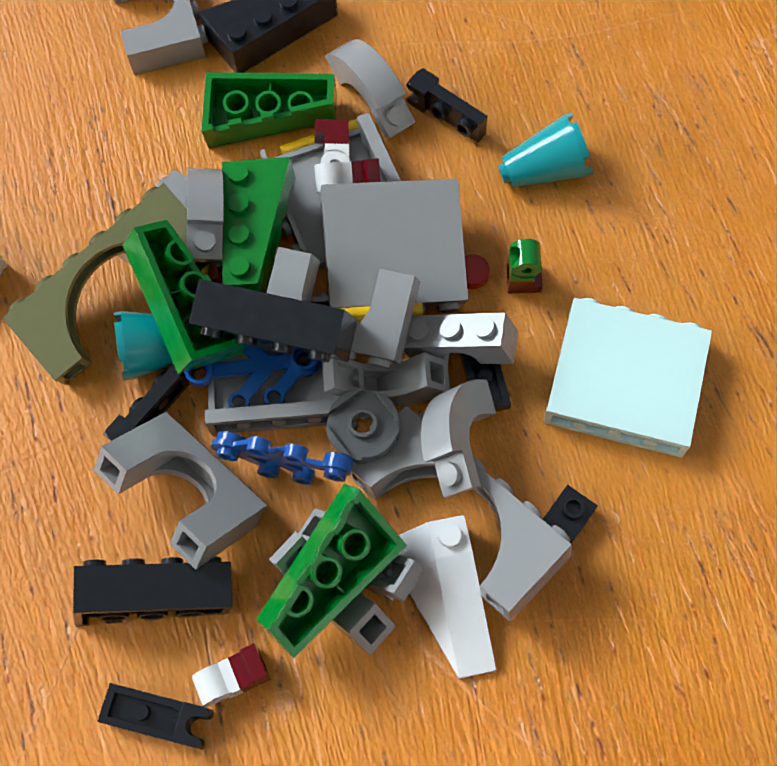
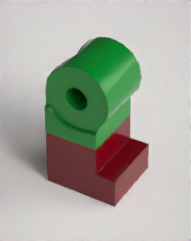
(524, 267)

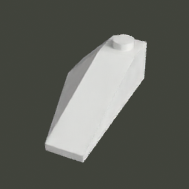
(451, 594)

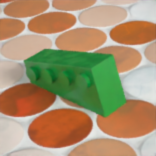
(264, 104)
(253, 216)
(169, 286)
(330, 570)

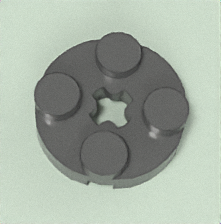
(367, 406)

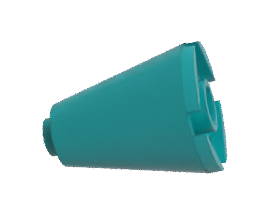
(548, 156)
(139, 345)

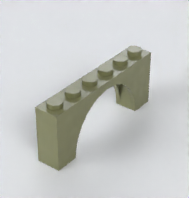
(48, 315)

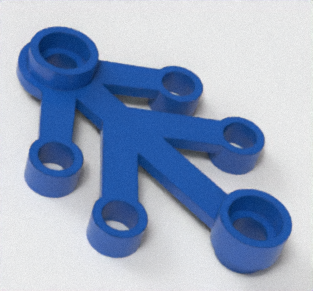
(261, 367)
(290, 457)

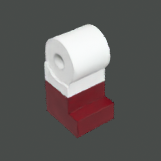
(335, 139)
(347, 172)
(231, 676)

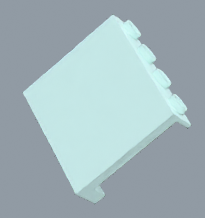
(629, 377)

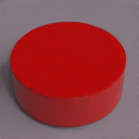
(476, 271)

